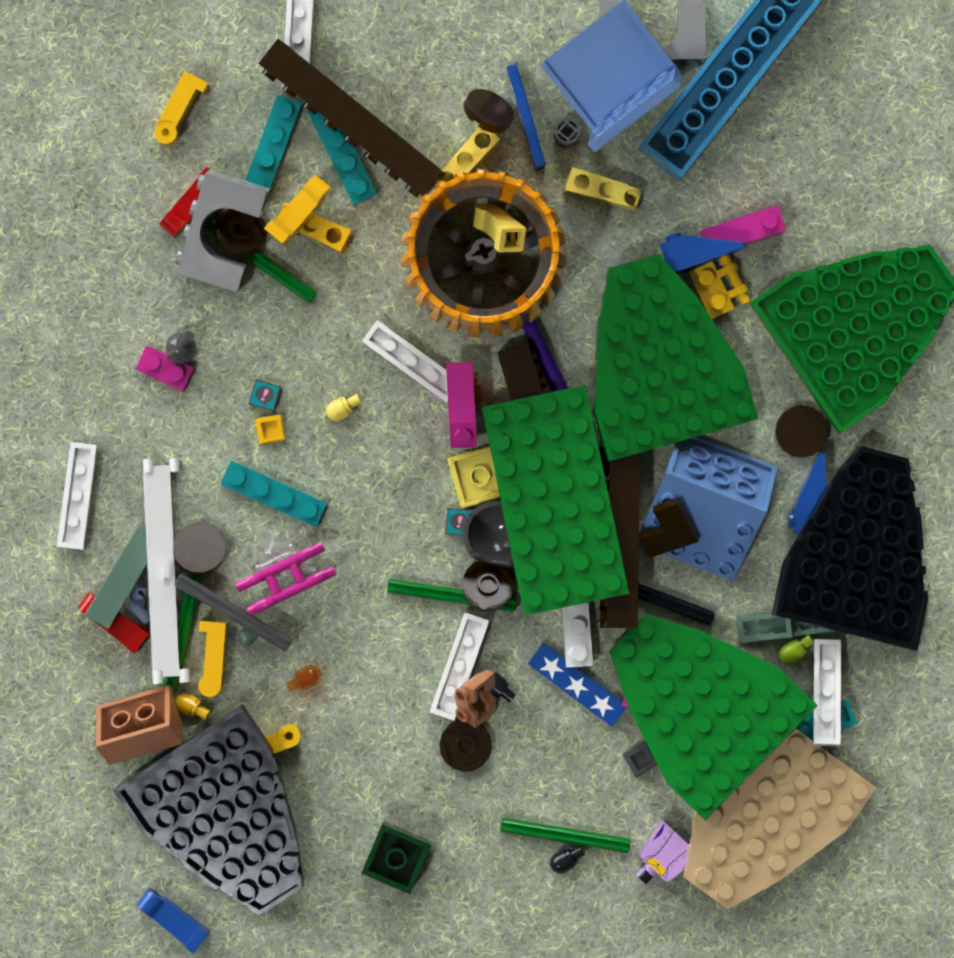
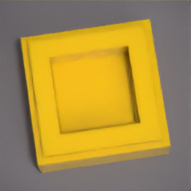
(270, 429)

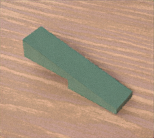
(120, 580)
(769, 627)

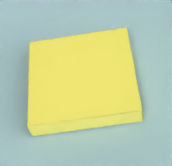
(474, 477)

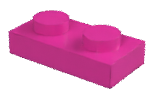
(161, 368)

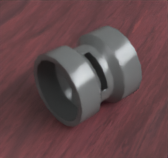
(566, 137)

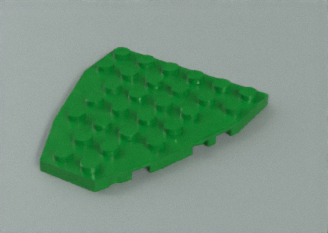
(857, 325)
(661, 364)
(704, 707)

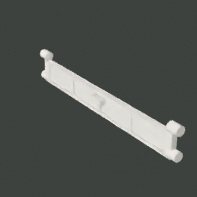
(161, 571)

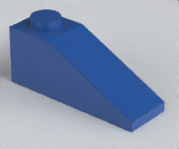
(692, 251)
(808, 495)

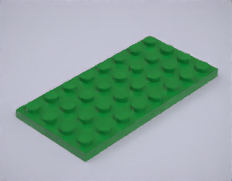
(555, 500)

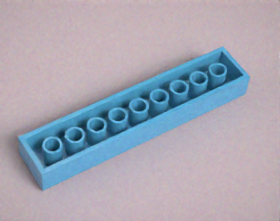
(724, 83)

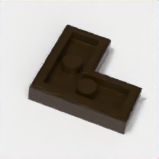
(675, 529)

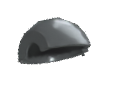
(487, 536)

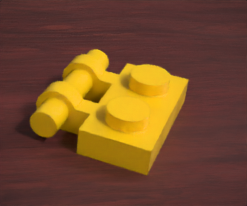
(711, 289)

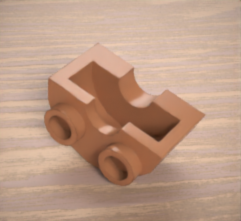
(475, 700)

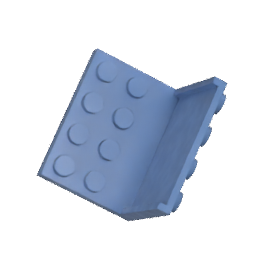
(613, 73)
(722, 496)

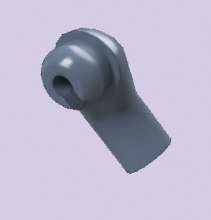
(137, 603)

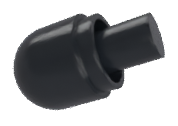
(501, 688)
(565, 859)

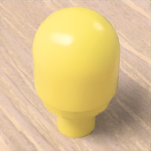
(342, 407)

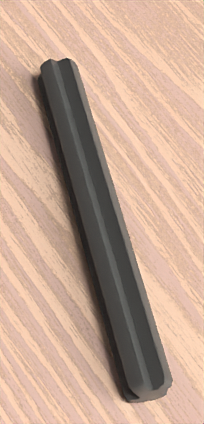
(233, 612)

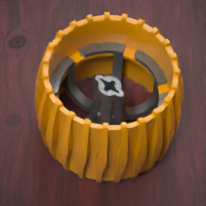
(546, 235)

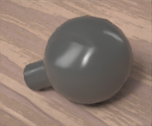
(181, 347)

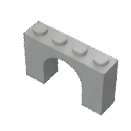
(690, 41)
(198, 258)

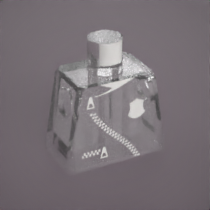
(275, 550)

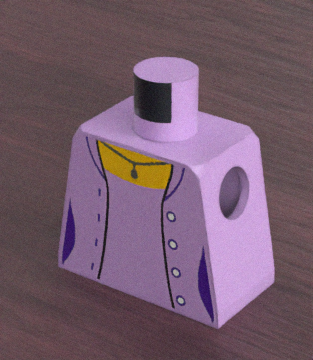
(663, 854)

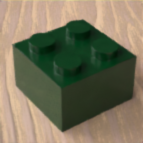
(396, 857)

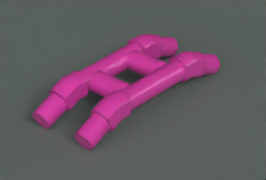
(292, 563)

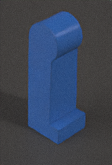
(173, 919)

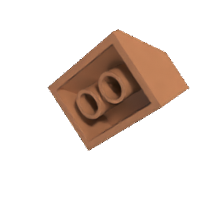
(138, 725)

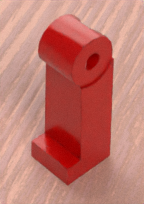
(178, 217)
(122, 627)

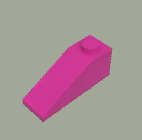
(749, 228)
(461, 404)

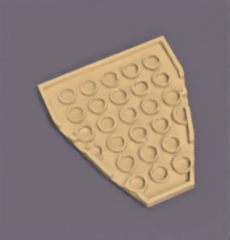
(774, 821)

